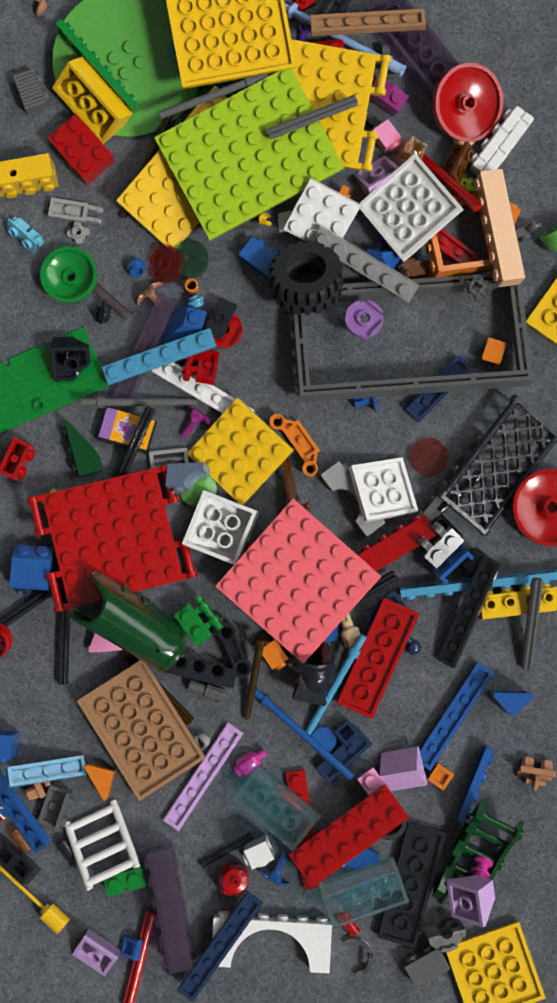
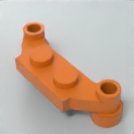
(300, 440)

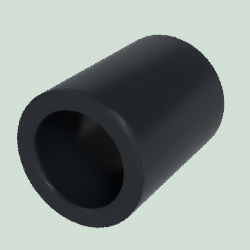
(65, 849)

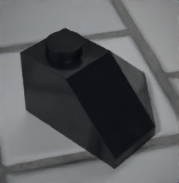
(69, 357)

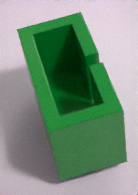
(131, 878)

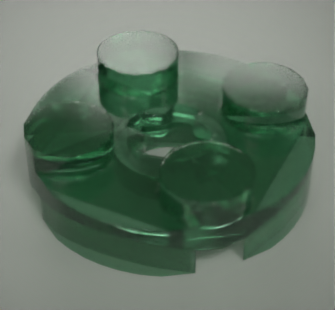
(201, 259)

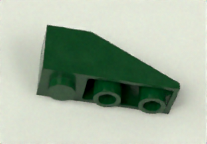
(85, 455)

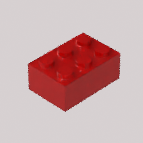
(81, 149)

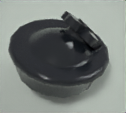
(103, 313)

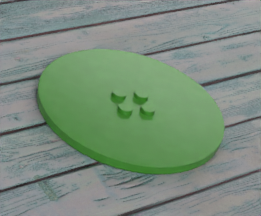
(134, 45)

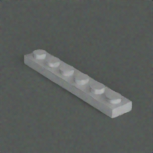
(367, 264)

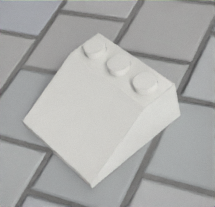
(220, 527)

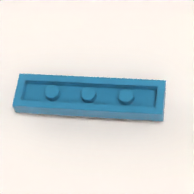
(45, 771)

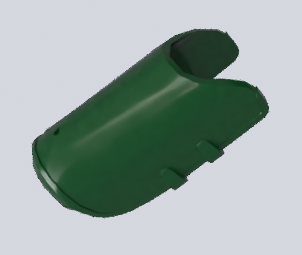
(134, 625)

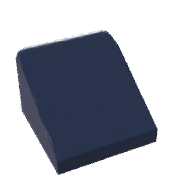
(346, 732)

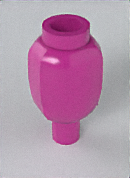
(249, 762)

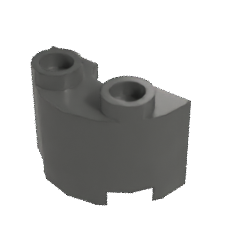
(447, 937)

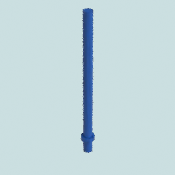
(265, 700)

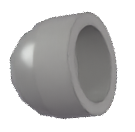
(206, 740)

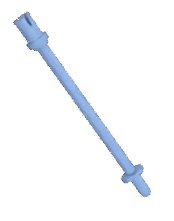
(394, 67)

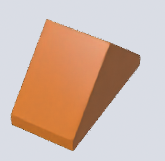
(101, 777)

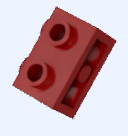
(17, 459)

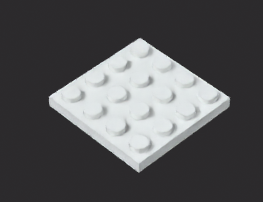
(410, 207)

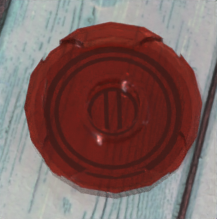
(166, 264)
(429, 457)

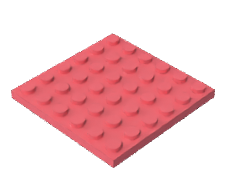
(298, 580)

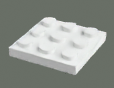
(320, 207)
(383, 489)

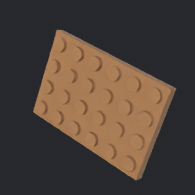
(141, 729)

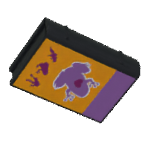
(119, 428)

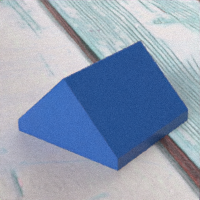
(511, 701)

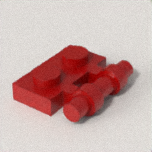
(206, 368)

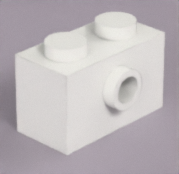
(258, 852)

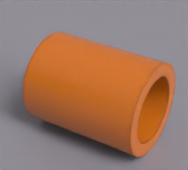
(189, 282)

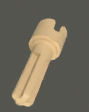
(350, 632)

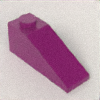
(392, 100)

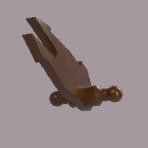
(417, 268)
(290, 485)

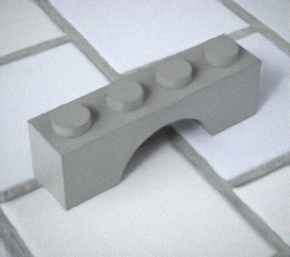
(338, 478)

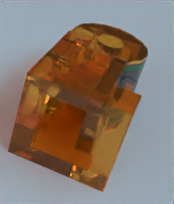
(411, 147)

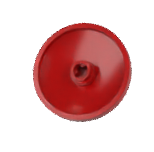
(467, 102)
(536, 507)

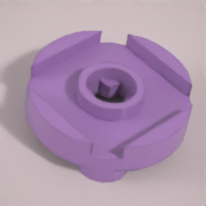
(363, 309)

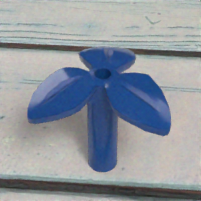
(275, 876)

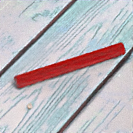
(451, 184)
(137, 966)

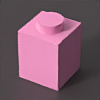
(388, 136)
(370, 780)

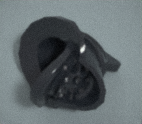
(314, 677)

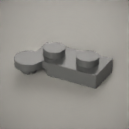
(525, 233)

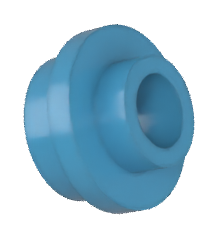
(195, 301)

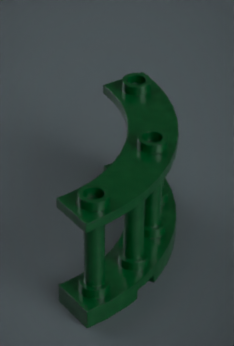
(461, 846)

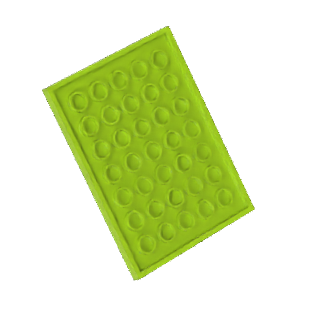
(232, 165)

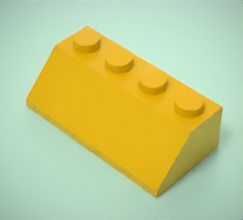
(92, 99)

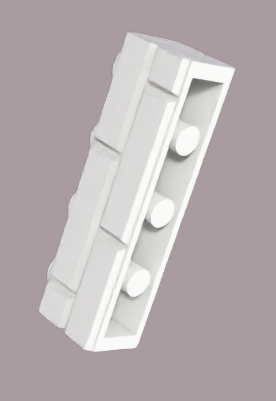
(502, 142)

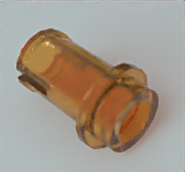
(20, 840)

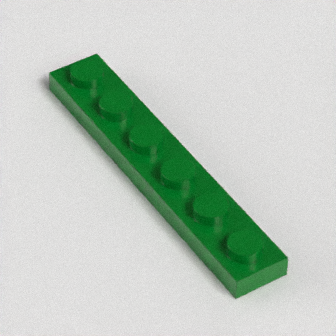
(92, 58)

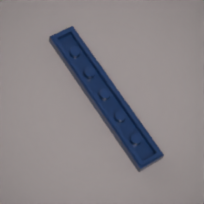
(220, 946)

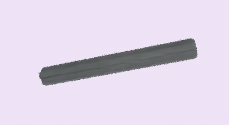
(312, 117)
(531, 623)

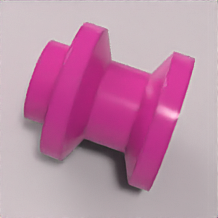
(482, 865)

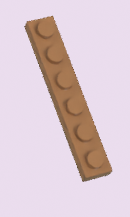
(367, 22)

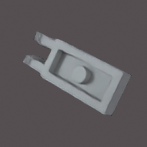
(73, 211)

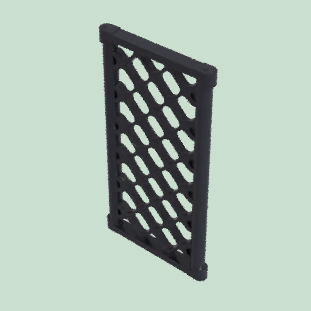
(499, 423)

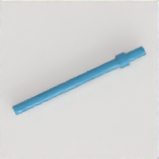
(353, 653)

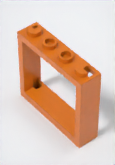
(436, 263)

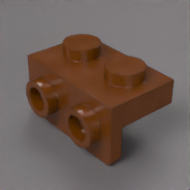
(458, 160)

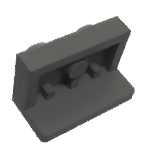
(55, 807)

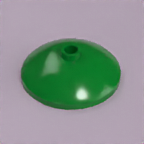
(62, 264)

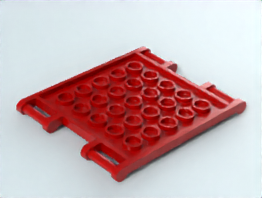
(114, 530)

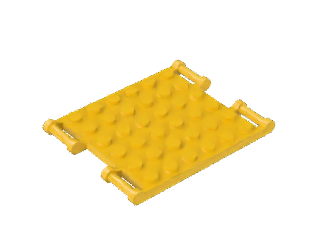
(335, 74)

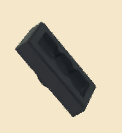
(221, 318)

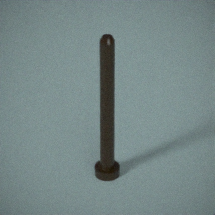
(260, 642)

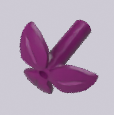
(195, 417)

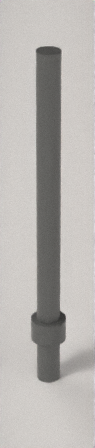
(247, 82)
(101, 402)

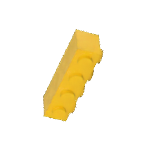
(516, 603)

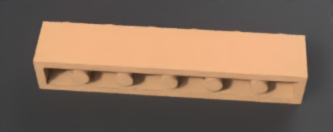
(499, 228)

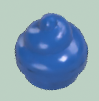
(136, 267)

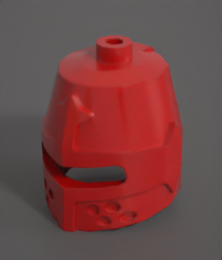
(233, 879)

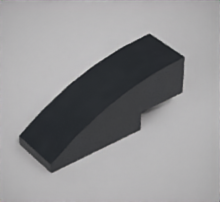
(16, 862)

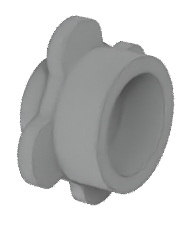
(78, 237)

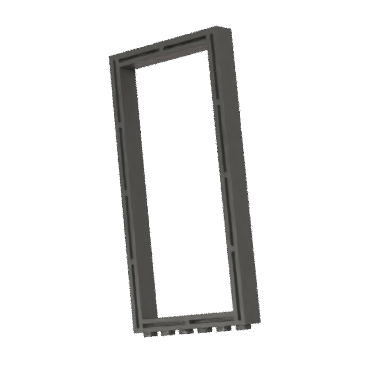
(428, 286)

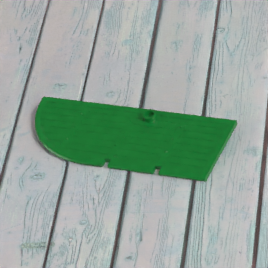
(30, 388)

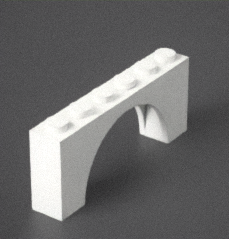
(310, 933)

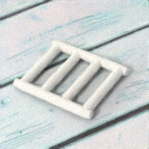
(125, 844)

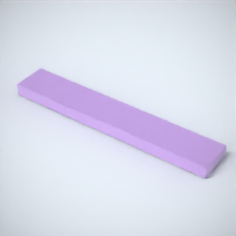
(202, 776)

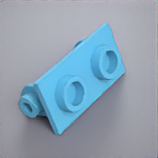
(18, 229)

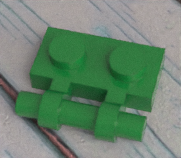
(193, 623)

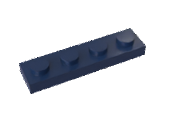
(426, 402)

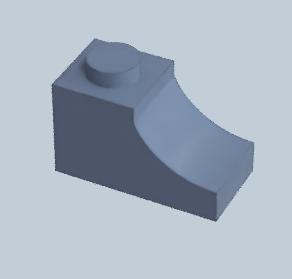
(183, 475)

